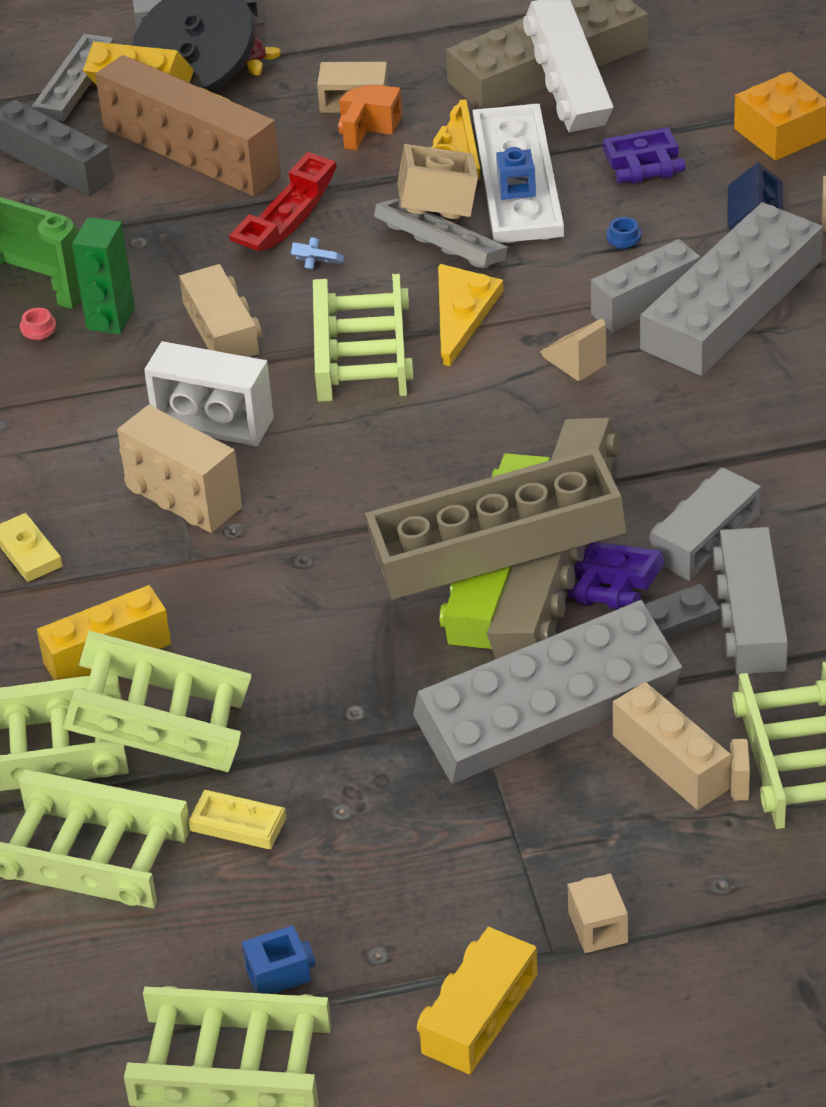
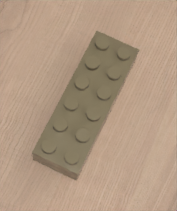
(503, 62)
(495, 523)

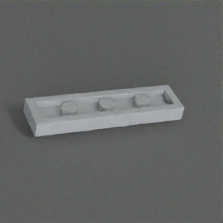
(69, 81)
(443, 233)

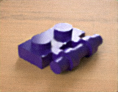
(643, 148)
(615, 565)

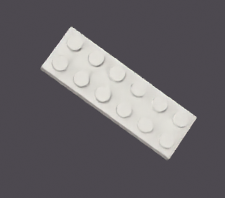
(519, 217)

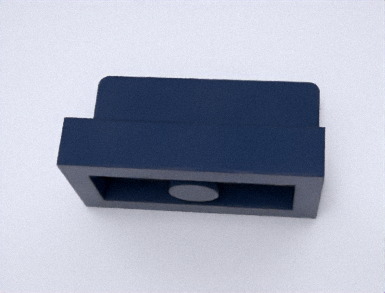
(750, 190)

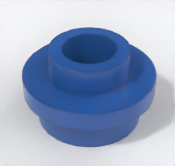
(623, 232)

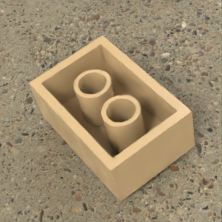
(180, 468)

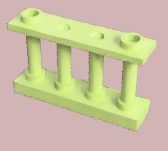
(328, 350)
(45, 704)
(747, 705)
(148, 727)
(99, 805)
(203, 1086)

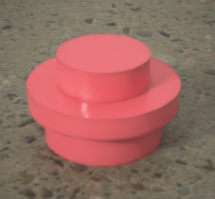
(37, 324)

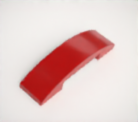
(290, 208)

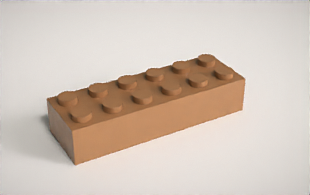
(189, 125)

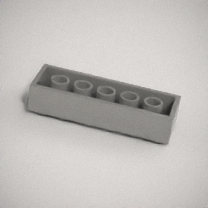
(731, 288)
(543, 691)

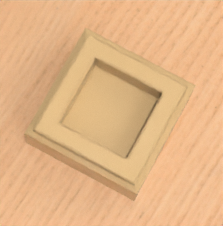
(739, 769)

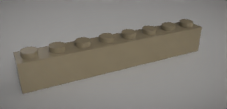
(538, 588)

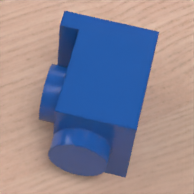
(513, 164)
(277, 961)

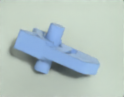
(311, 253)

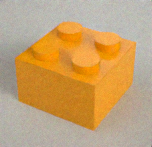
(781, 115)

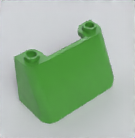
(41, 244)

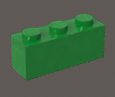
(103, 275)

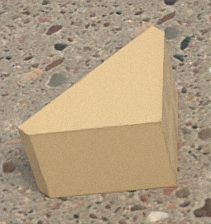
(580, 351)

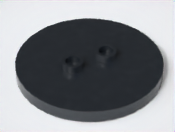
(207, 33)

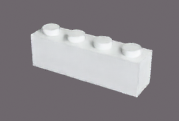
(567, 64)

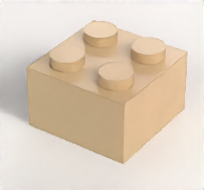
(437, 181)

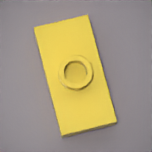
(28, 548)
(237, 819)

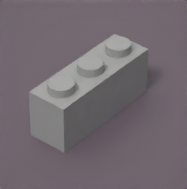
(632, 287)
(696, 523)

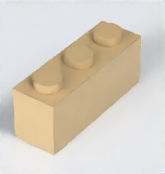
(219, 312)
(671, 745)

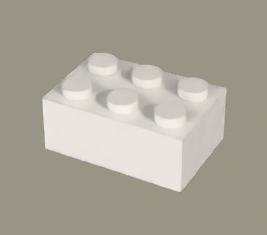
(212, 391)

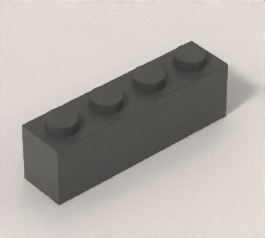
(54, 148)

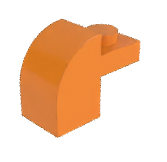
(368, 109)

